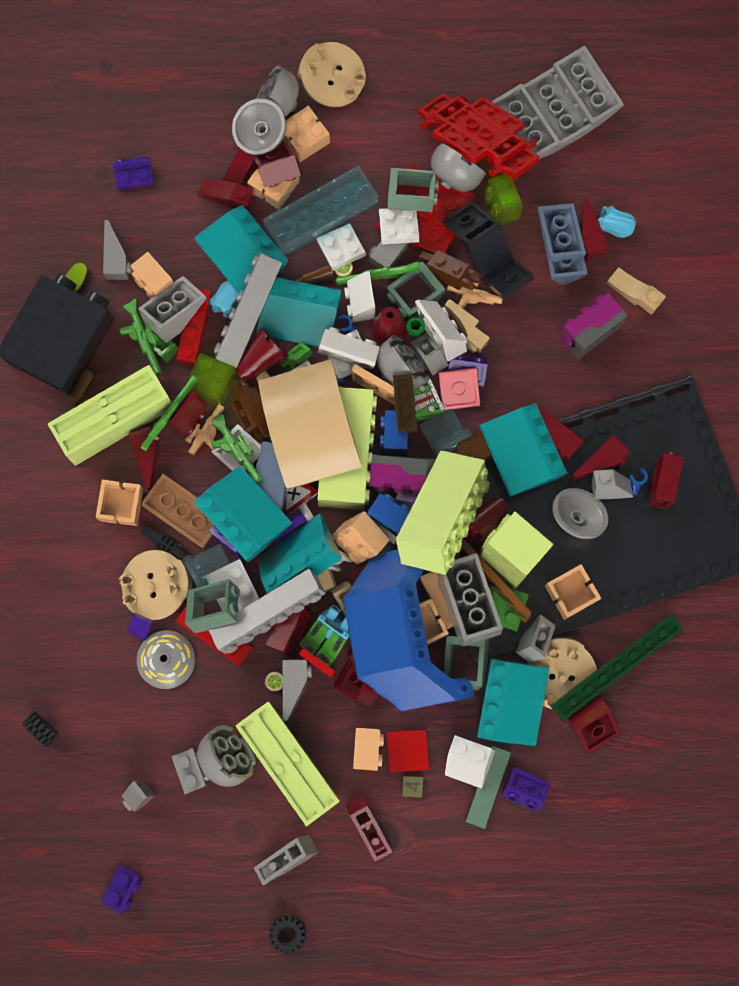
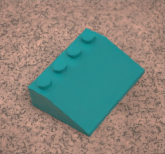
(234, 243)
(299, 311)
(523, 449)
(243, 513)
(303, 549)
(513, 702)

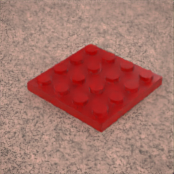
(432, 233)

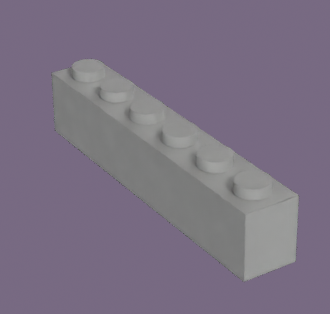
(248, 309)
(268, 611)

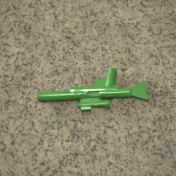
(384, 273)
(145, 338)
(159, 425)
(238, 449)

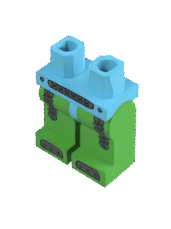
(329, 628)

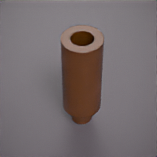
(317, 275)
(81, 387)

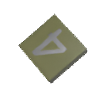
(412, 786)

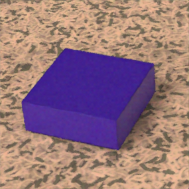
(140, 626)

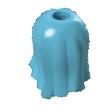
(616, 222)
(224, 299)

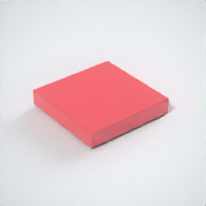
(459, 388)

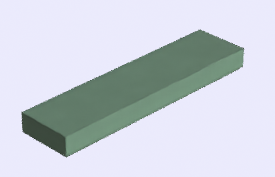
(485, 797)

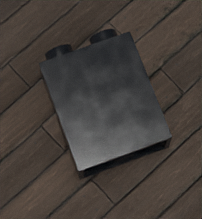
(56, 332)

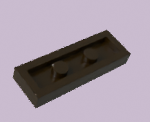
(404, 403)

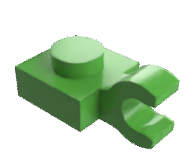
(297, 355)

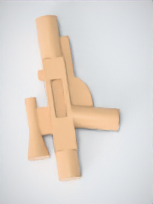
(475, 296)
(205, 434)

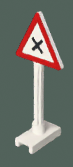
(296, 499)

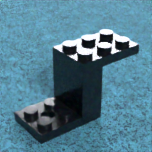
(488, 250)

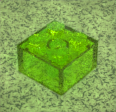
(503, 199)
(213, 379)

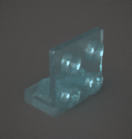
(444, 432)
(205, 563)

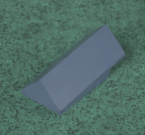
(563, 242)
(272, 480)

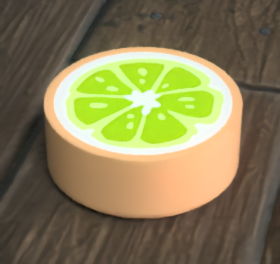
(345, 270)
(274, 681)

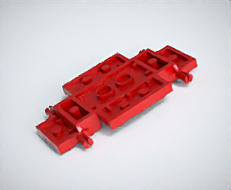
(480, 132)

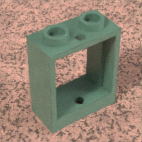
(412, 178)
(430, 280)
(195, 606)
(482, 664)

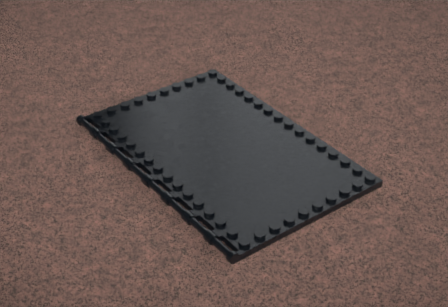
(645, 548)

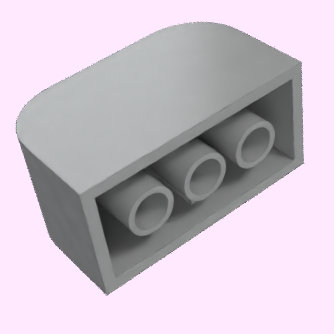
(470, 601)

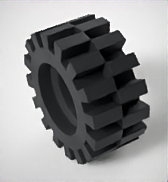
(40, 729)
(287, 947)

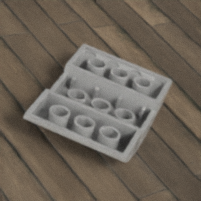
(562, 103)

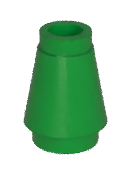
(415, 323)

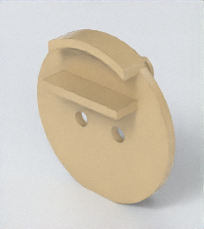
(320, 66)
(169, 582)
(564, 659)

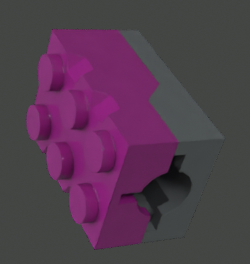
(592, 325)
(399, 473)

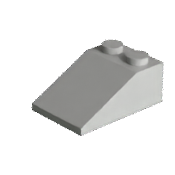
(172, 308)
(294, 683)

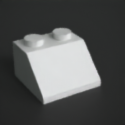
(361, 298)
(468, 761)

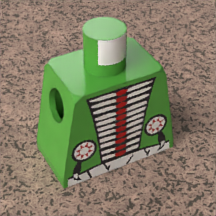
(427, 402)

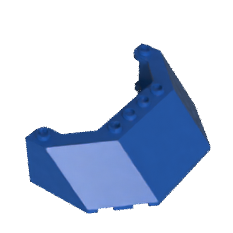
(391, 637)

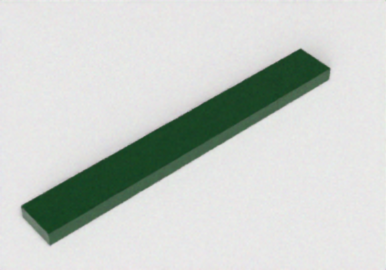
(616, 667)

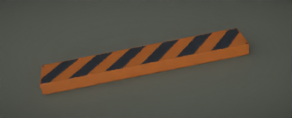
(498, 585)

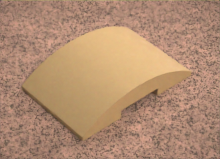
(308, 424)

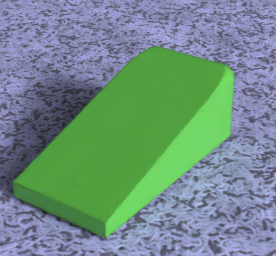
(165, 350)

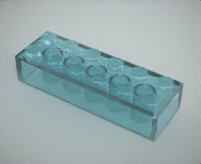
(320, 211)

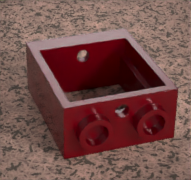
(666, 480)
(288, 634)

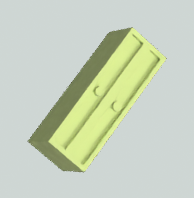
(110, 415)
(349, 488)
(443, 512)
(514, 549)
(288, 763)

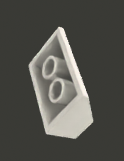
(441, 329)
(348, 348)
(237, 574)

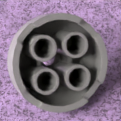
(281, 90)
(455, 170)
(394, 360)
(216, 758)

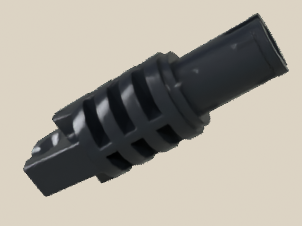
(164, 542)

